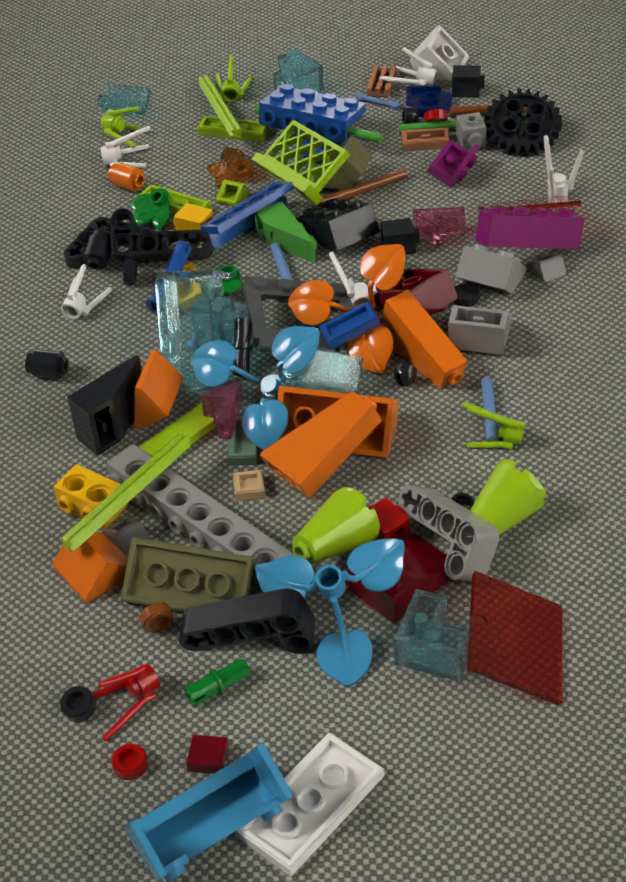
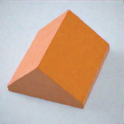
(155, 390)
(92, 566)

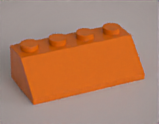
(306, 403)

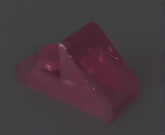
(439, 221)
(224, 406)

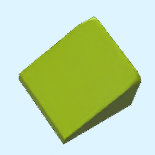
(232, 193)

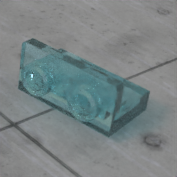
(125, 96)

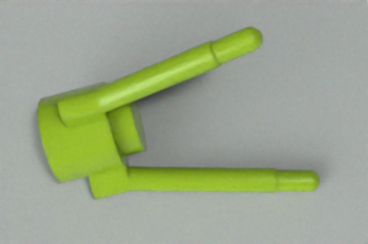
(231, 89)
(113, 123)
(510, 429)

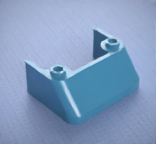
(209, 813)

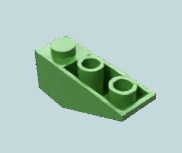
(279, 225)

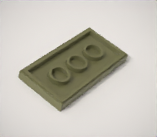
(184, 575)

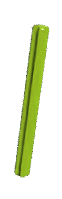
(220, 107)
(125, 492)

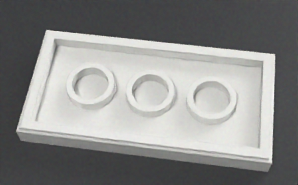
(325, 791)

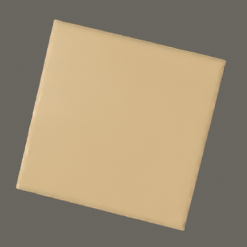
(249, 485)

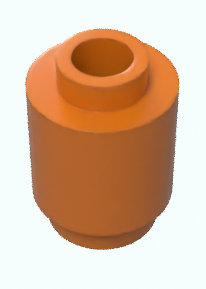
(126, 176)

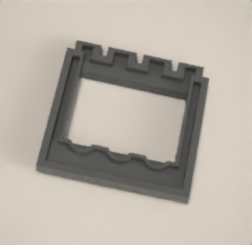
(259, 289)

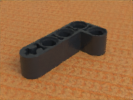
(162, 239)
(248, 619)

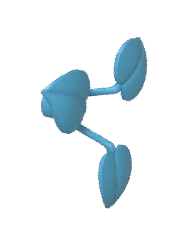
(265, 421)
(379, 568)

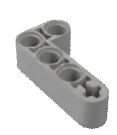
(470, 536)

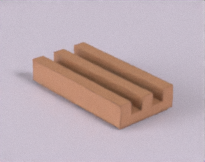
(382, 72)
(425, 139)

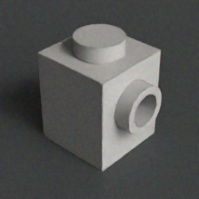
(470, 130)

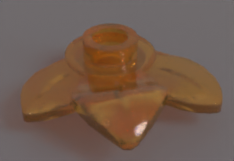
(231, 167)

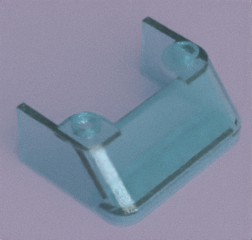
(186, 318)

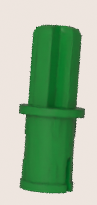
(216, 682)

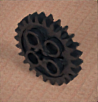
(505, 118)

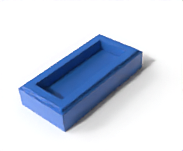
(350, 325)

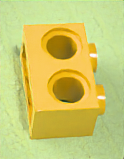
(82, 491)

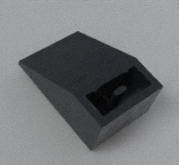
(340, 223)
(106, 406)

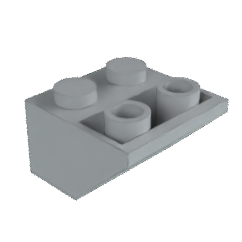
(489, 269)
(479, 329)

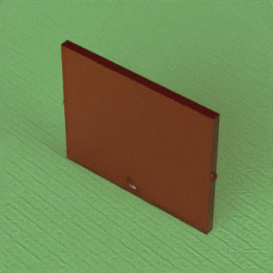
(532, 204)
(515, 638)

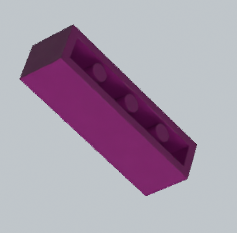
(529, 228)

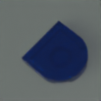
(428, 98)

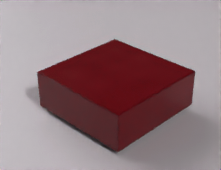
(207, 754)

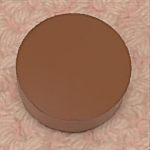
(156, 617)

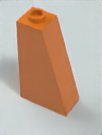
(422, 340)
(322, 443)

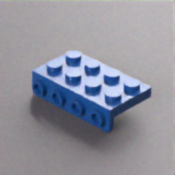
(319, 112)

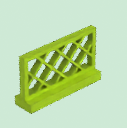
(302, 182)

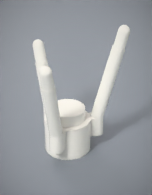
(425, 75)
(113, 154)
(557, 182)
(356, 291)
(75, 302)

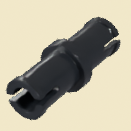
(242, 344)

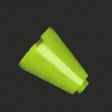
(509, 496)
(337, 527)

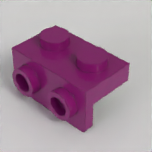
(452, 163)

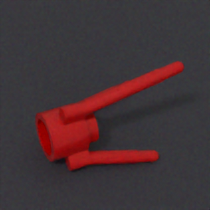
(138, 682)

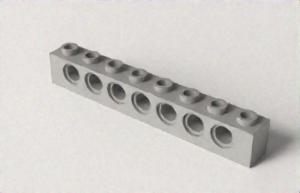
(194, 512)

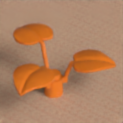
(313, 299)

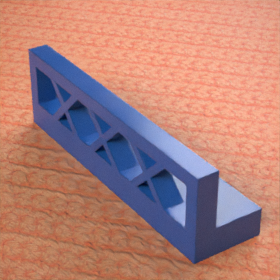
(242, 216)

